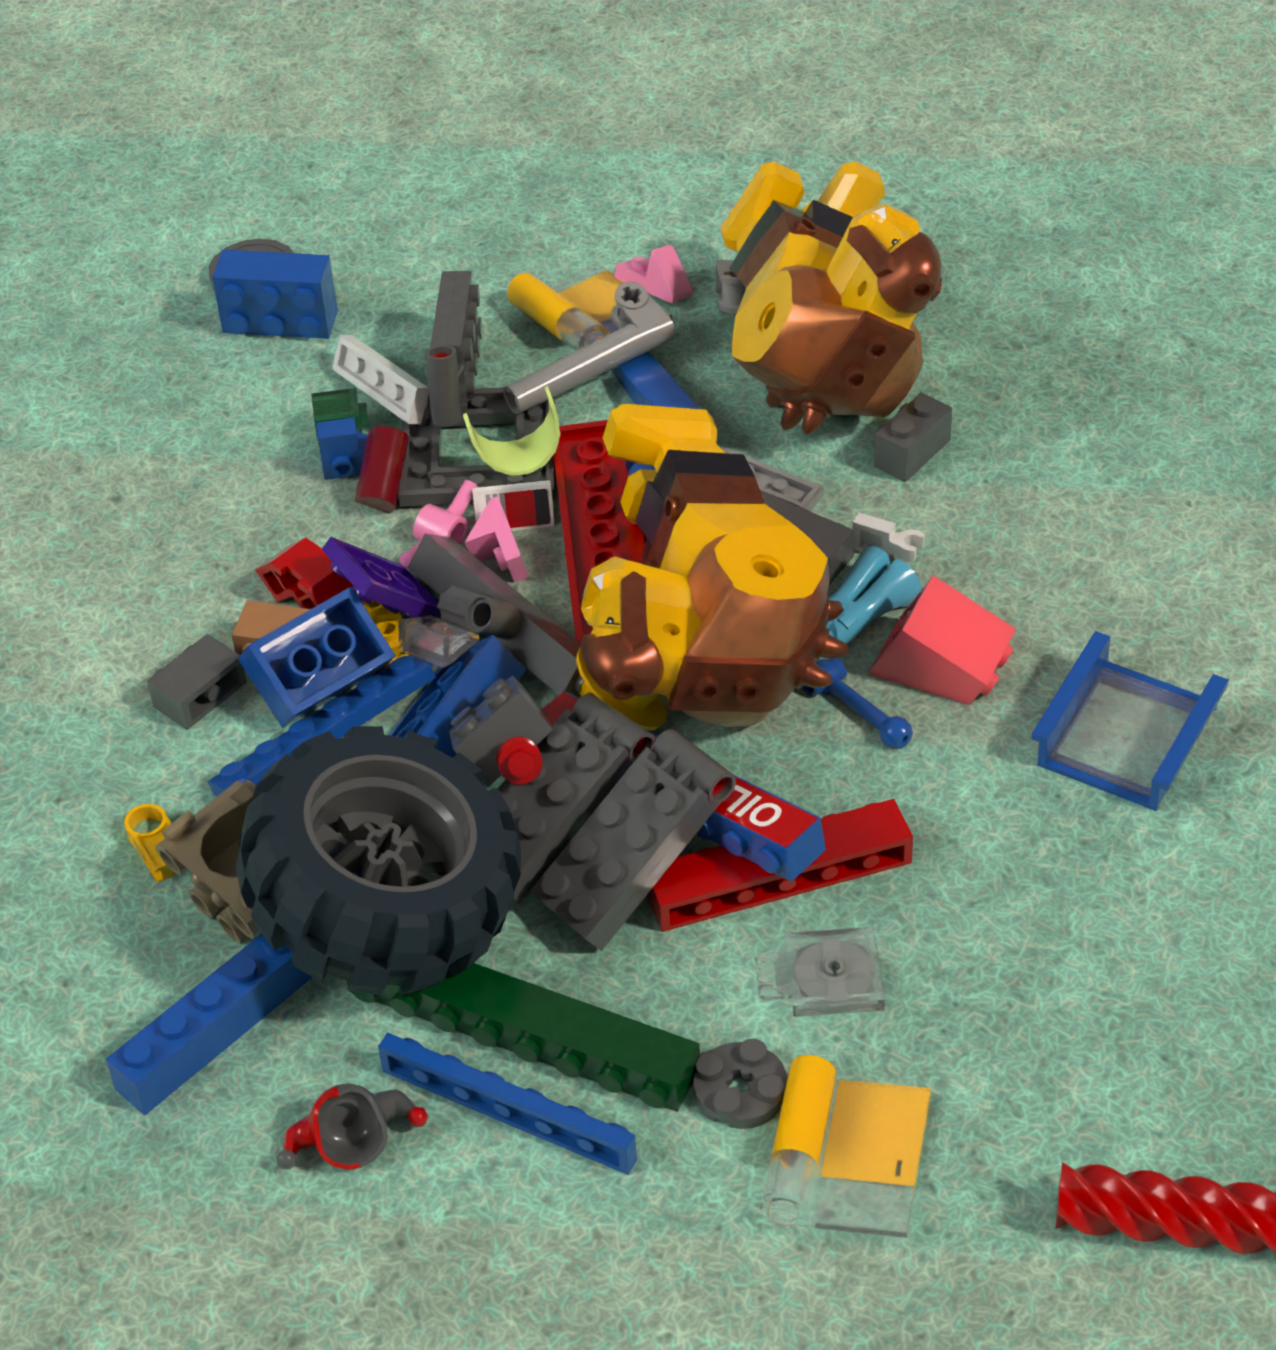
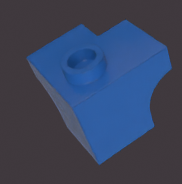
(341, 448)

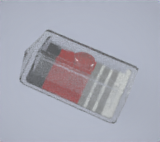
(434, 639)

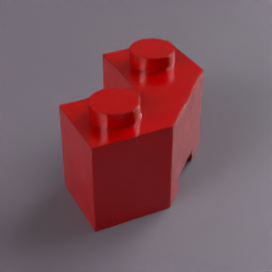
(302, 572)

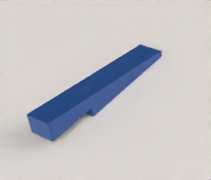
(650, 384)

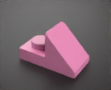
(659, 275)
(494, 538)

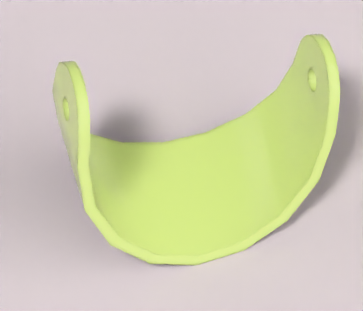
(524, 454)

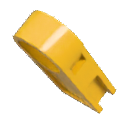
(146, 842)

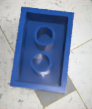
(275, 294)
(316, 657)

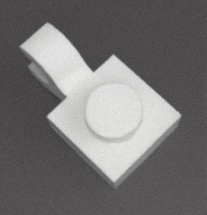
(882, 534)

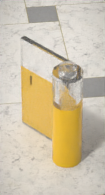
(572, 308)
(845, 1152)

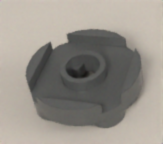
(734, 1061)

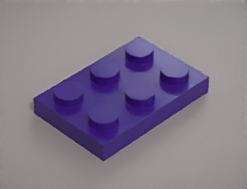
(381, 580)

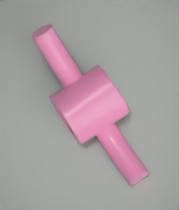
(441, 521)

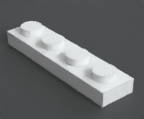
(381, 379)

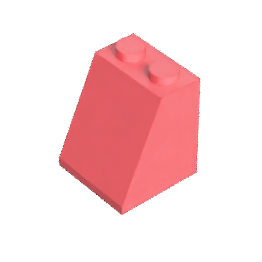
(945, 645)

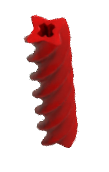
(1153, 1206)

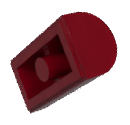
(382, 468)

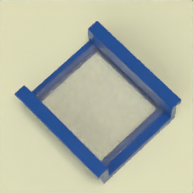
(1122, 726)

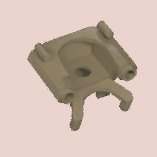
(210, 850)

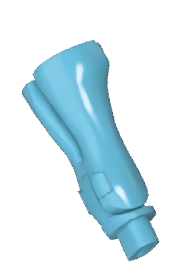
(871, 591)

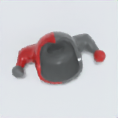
(348, 1126)

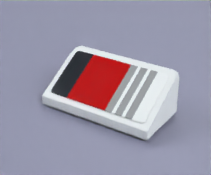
(524, 504)

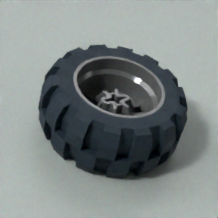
(401, 819)

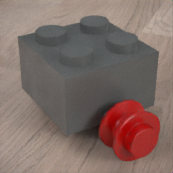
(503, 733)

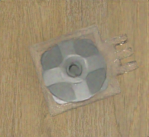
(824, 972)

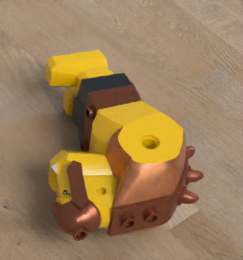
(829, 294)
(726, 586)

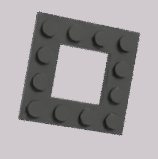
(428, 483)

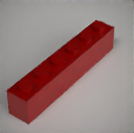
(721, 883)

